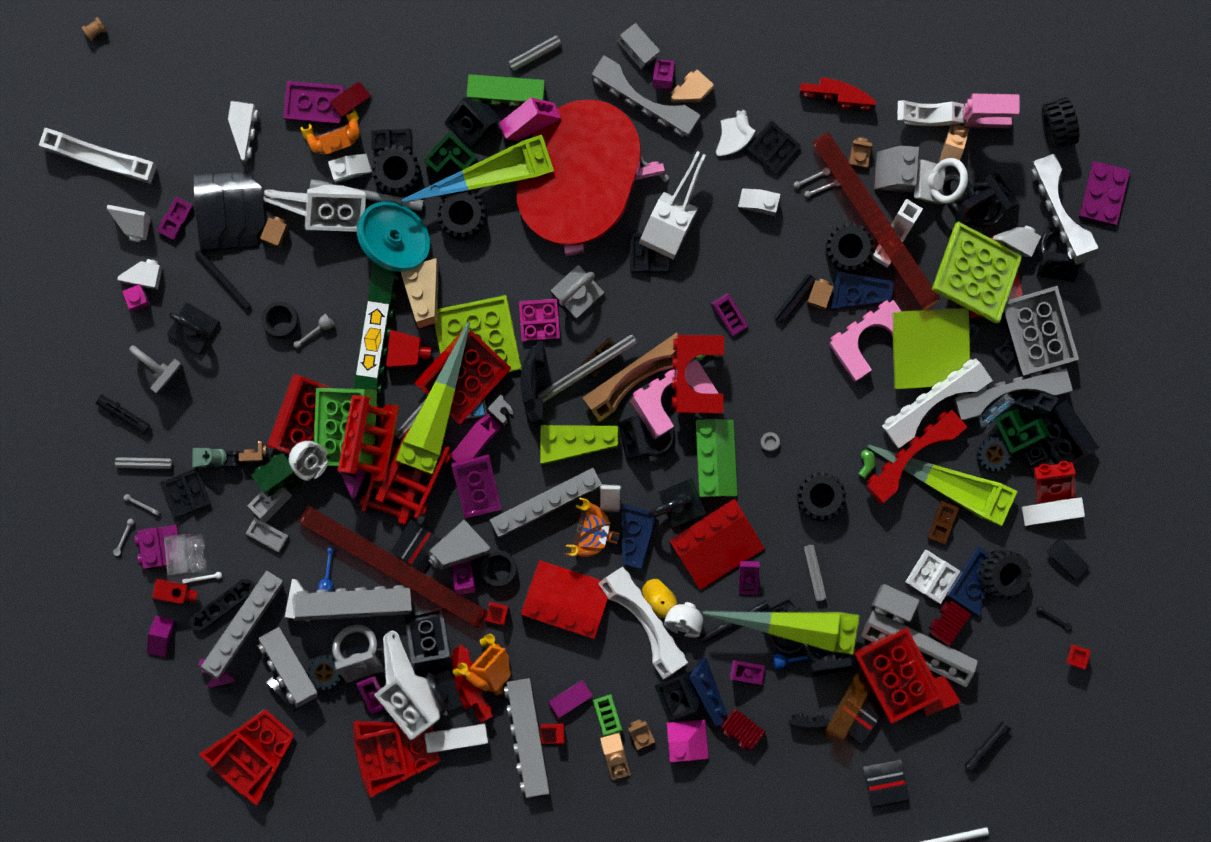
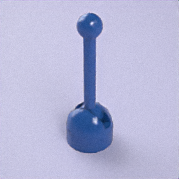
(326, 583)
(781, 661)

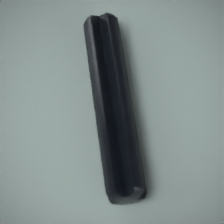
(794, 298)

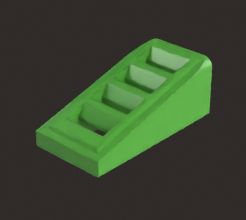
(606, 699)

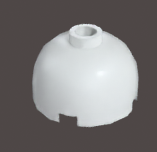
(308, 460)
(685, 619)

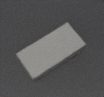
(267, 534)

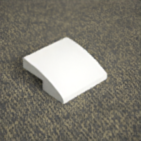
(932, 576)

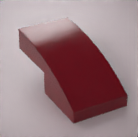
(350, 99)

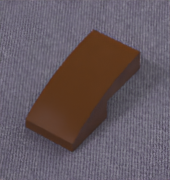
(943, 522)

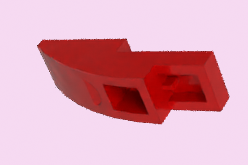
(846, 94)
(469, 693)

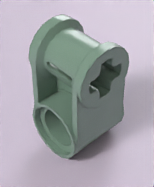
(207, 457)

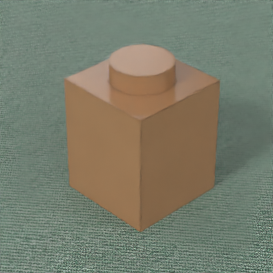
(274, 232)
(820, 294)

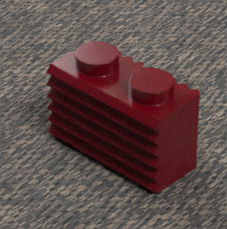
(949, 623)
(742, 729)

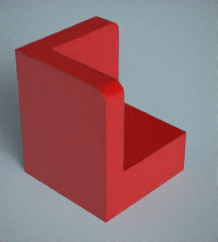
(497, 613)
(1078, 656)
(552, 733)

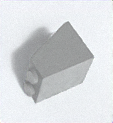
(896, 169)
(458, 547)

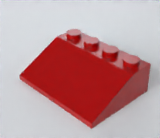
(478, 375)
(296, 416)
(717, 544)
(565, 599)
(898, 674)

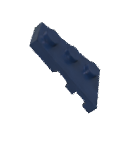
(859, 289)
(636, 534)
(966, 588)
(707, 690)

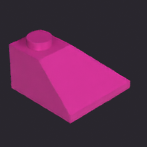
(687, 740)

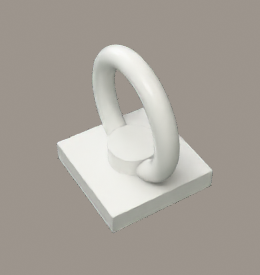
(931, 179)

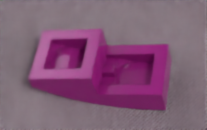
(175, 218)
(570, 699)

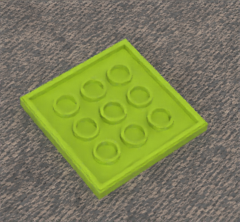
(977, 272)
(488, 320)
(929, 345)

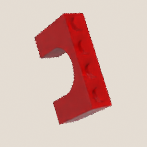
(686, 399)

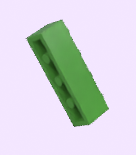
(504, 89)

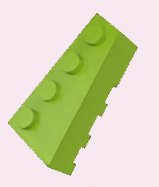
(570, 441)

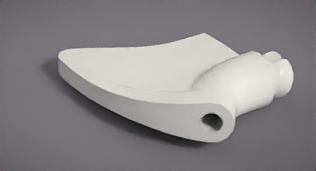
(735, 134)

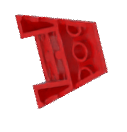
(250, 755)
(389, 755)

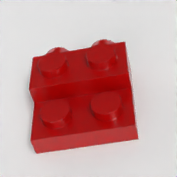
(1054, 482)

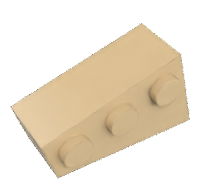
(423, 291)

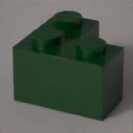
(449, 151)
(1017, 434)
(276, 475)

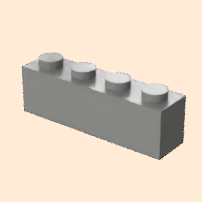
(288, 668)

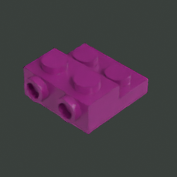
(153, 545)

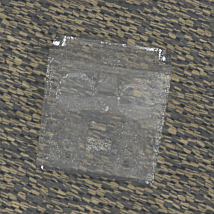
(185, 554)

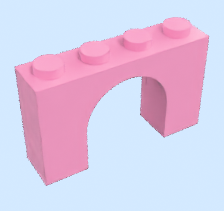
(991, 110)
(846, 344)
(648, 401)

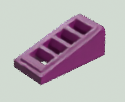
(726, 297)

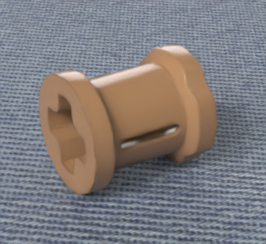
(94, 29)

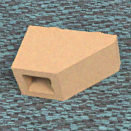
(693, 90)
(954, 142)
(615, 756)

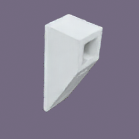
(241, 122)

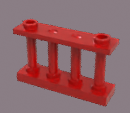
(354, 434)
(393, 475)
(402, 512)

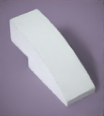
(610, 498)
(1053, 511)
(456, 738)

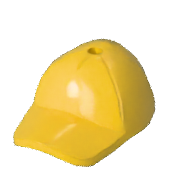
(655, 592)

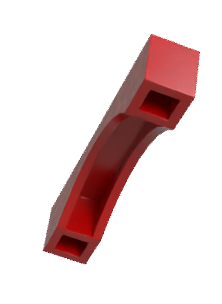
(886, 484)

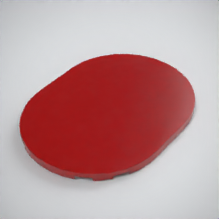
(594, 171)

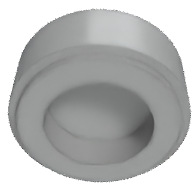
(770, 441)

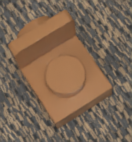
(860, 153)
(250, 456)
(641, 734)

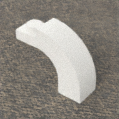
(930, 114)
(901, 224)

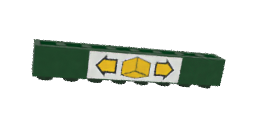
(376, 329)

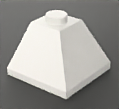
(132, 222)

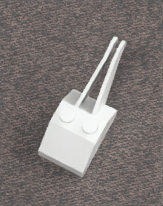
(325, 207)
(671, 218)
(405, 694)

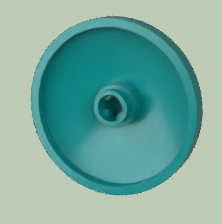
(393, 236)

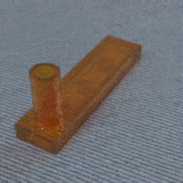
(849, 706)

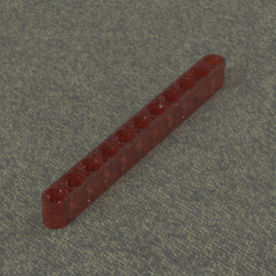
(876, 221)
(392, 566)

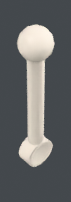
(218, 575)

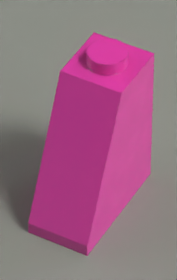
(529, 118)
(476, 439)

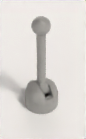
(324, 323)

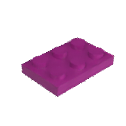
(311, 102)
(1104, 193)
(476, 486)

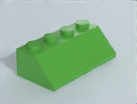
(716, 458)

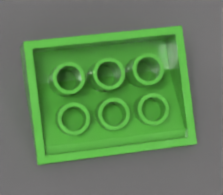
(331, 420)

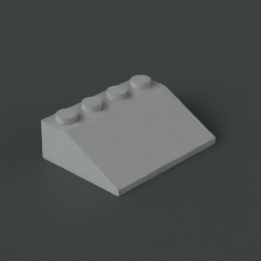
(1040, 331)

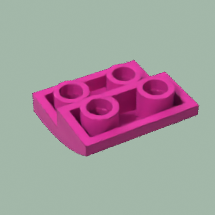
(539, 319)

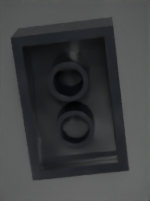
(428, 641)

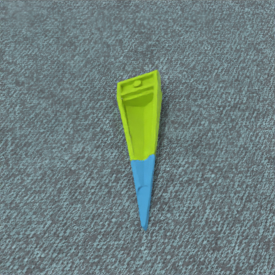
(513, 164)

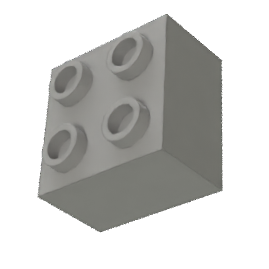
(895, 604)

